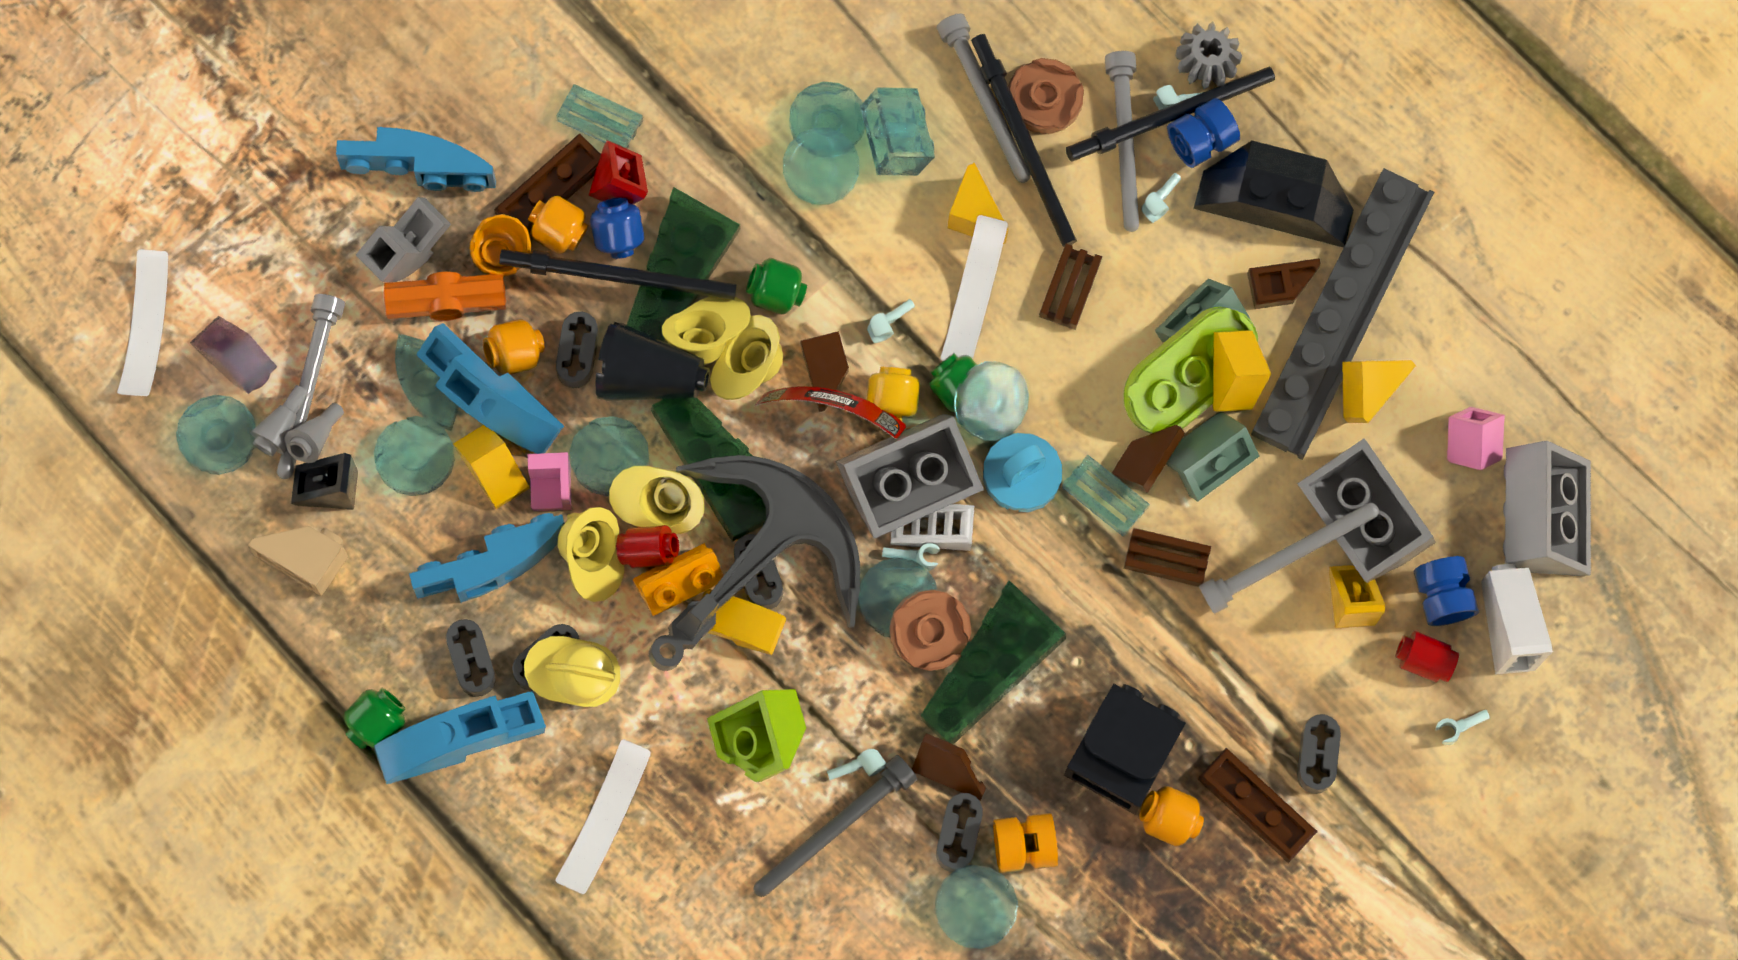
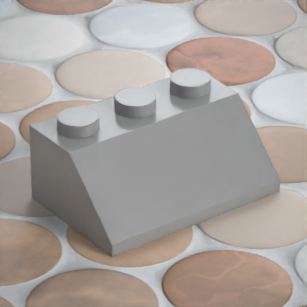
(910, 475)
(1361, 479)
(1547, 510)

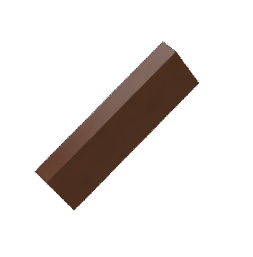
(558, 177)
(1257, 805)

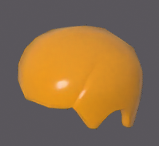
(494, 235)

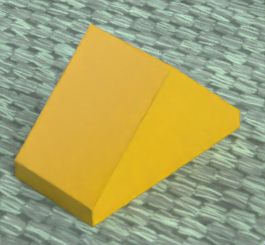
(970, 202)
(1238, 371)
(1370, 385)
(492, 465)
(1353, 599)

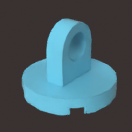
(1022, 472)

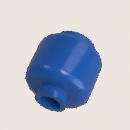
(617, 227)

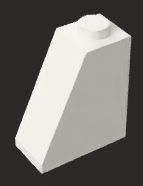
(1514, 620)

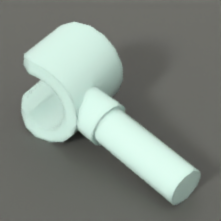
(1167, 96)
(1154, 205)
(879, 326)
(915, 555)
(1462, 725)
(870, 761)

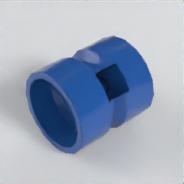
(1199, 134)
(1446, 591)

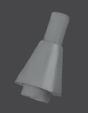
(272, 430)
(308, 439)

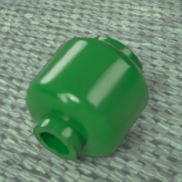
(776, 286)
(948, 376)
(374, 717)

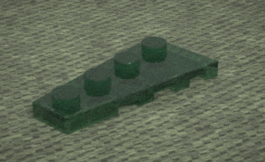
(687, 245)
(698, 437)
(1002, 653)

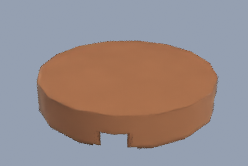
(1047, 95)
(930, 629)

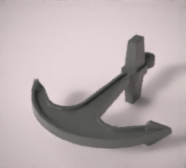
(795, 514)

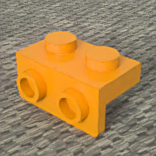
(683, 579)

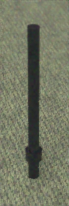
(994, 74)
(1106, 139)
(541, 262)

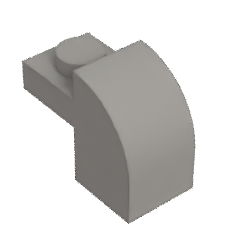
(403, 248)

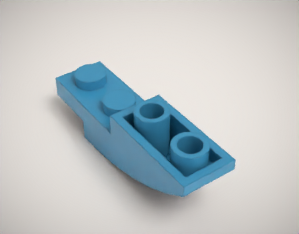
(433, 160)
(489, 398)
(508, 556)
(458, 733)

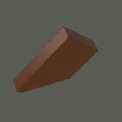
(1280, 282)
(825, 362)
(1147, 457)
(947, 766)

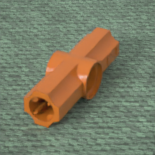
(444, 296)

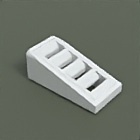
(947, 540)

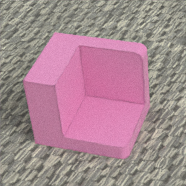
(1475, 438)
(550, 481)

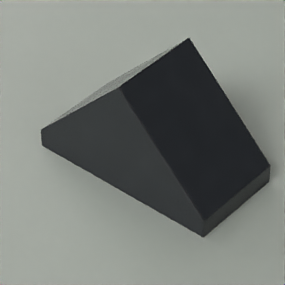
(326, 483)

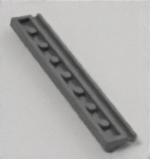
(1342, 313)

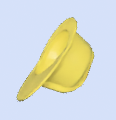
(707, 326)
(748, 360)
(657, 498)
(589, 548)
(572, 671)

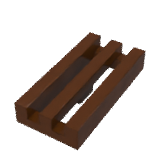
(1081, 257)
(1170, 543)

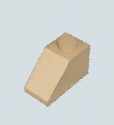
(303, 555)

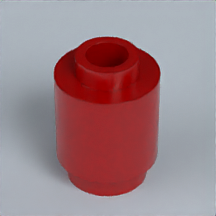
(647, 546)
(1427, 657)

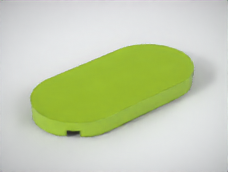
(1177, 377)

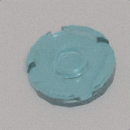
(827, 107)
(821, 166)
(991, 400)
(216, 434)
(605, 450)
(414, 456)
(887, 586)
(976, 906)

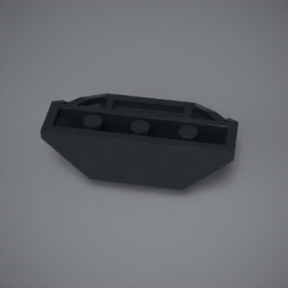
(1278, 192)

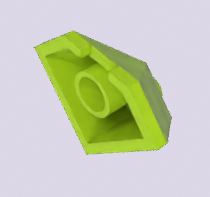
(759, 733)

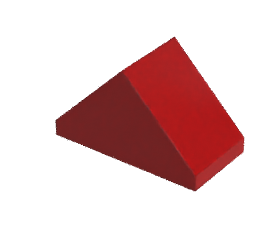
(619, 175)

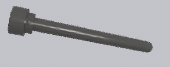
(894, 777)

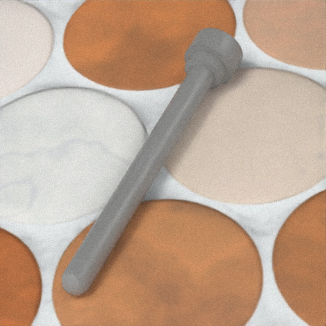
(955, 32)
(1120, 67)
(326, 312)
(1220, 592)

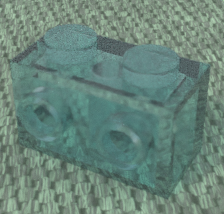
(897, 131)

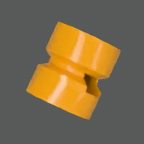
(1010, 843)

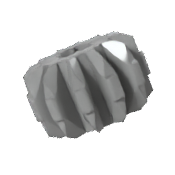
(1201, 43)

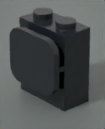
(1125, 747)

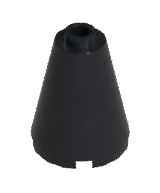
(646, 368)

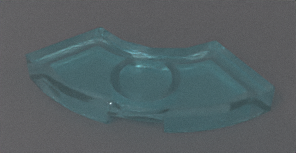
(419, 384)

